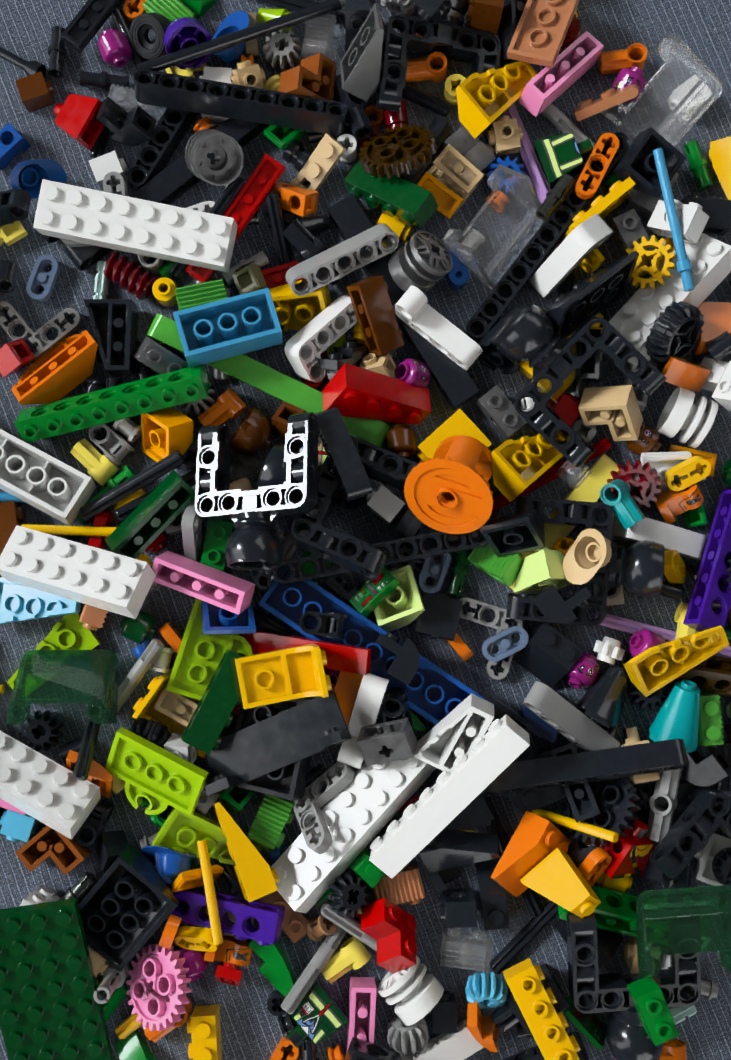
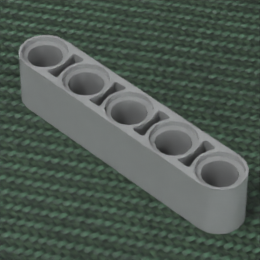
(353, 261)
(567, 719)

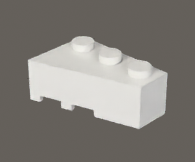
(455, 733)

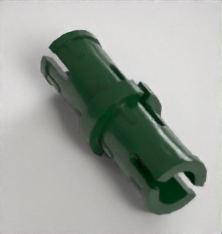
(459, 573)

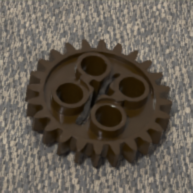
(397, 151)

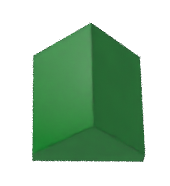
(695, 517)

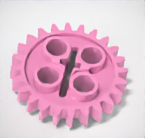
(158, 987)

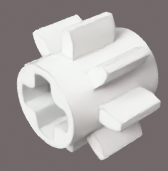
(609, 650)

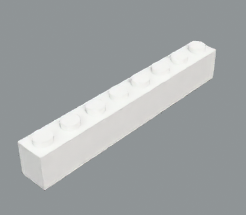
(449, 795)

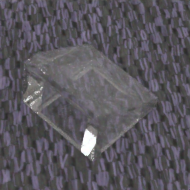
(572, 475)

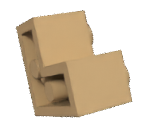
(614, 407)

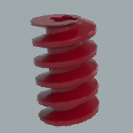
(128, 276)

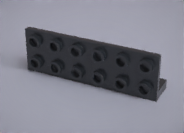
(277, 743)

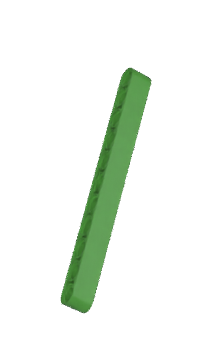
(272, 383)

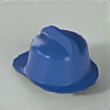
(232, 23)
(29, 175)
(169, 862)

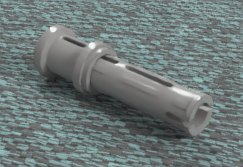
(110, 983)

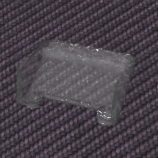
(672, 97)
(499, 228)

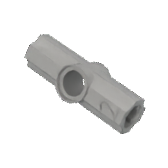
(659, 818)

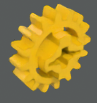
(657, 257)

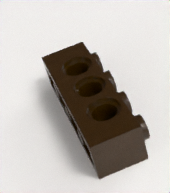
(711, 676)

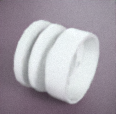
(690, 418)
(412, 991)

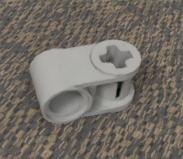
(113, 446)

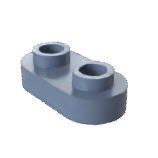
(40, 278)
(433, 570)
(504, 643)

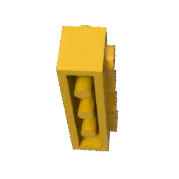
(539, 1013)
(205, 1033)

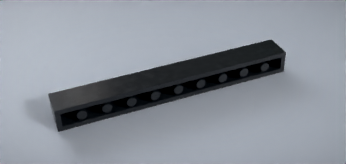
(450, 378)

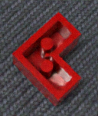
(394, 934)

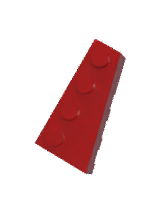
(375, 396)

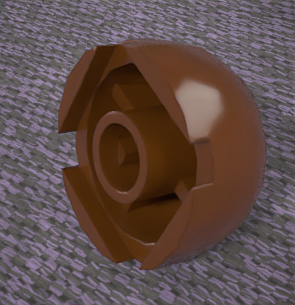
(252, 433)

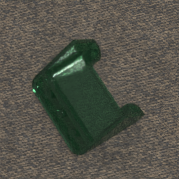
(64, 679)
(682, 924)

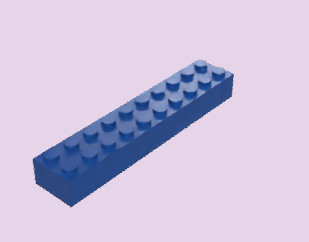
(431, 690)

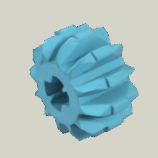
(487, 990)

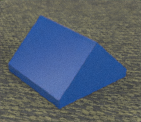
(223, 622)

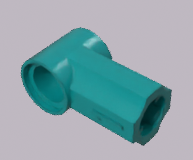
(624, 505)

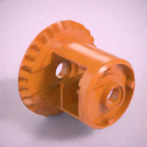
(453, 487)

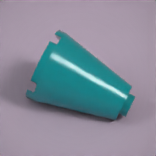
(679, 716)

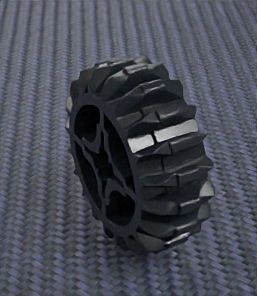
(674, 332)

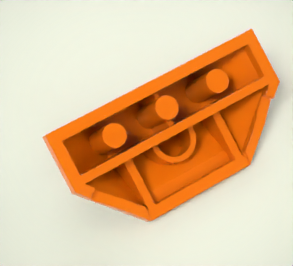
(57, 371)

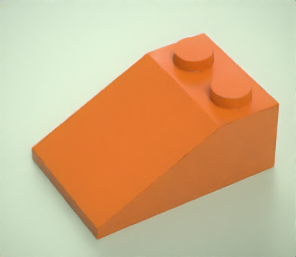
(527, 848)

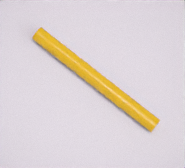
(72, 530)
(580, 826)
(210, 892)

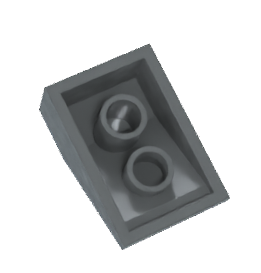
(362, 60)

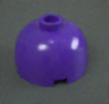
(183, 34)

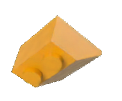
(165, 433)

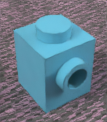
(18, 826)

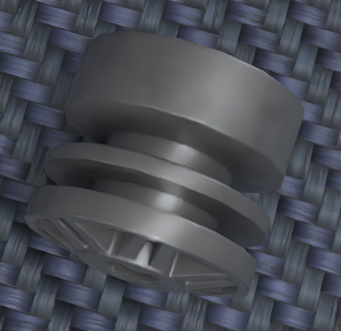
(227, 160)
(420, 262)

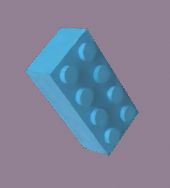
(228, 327)

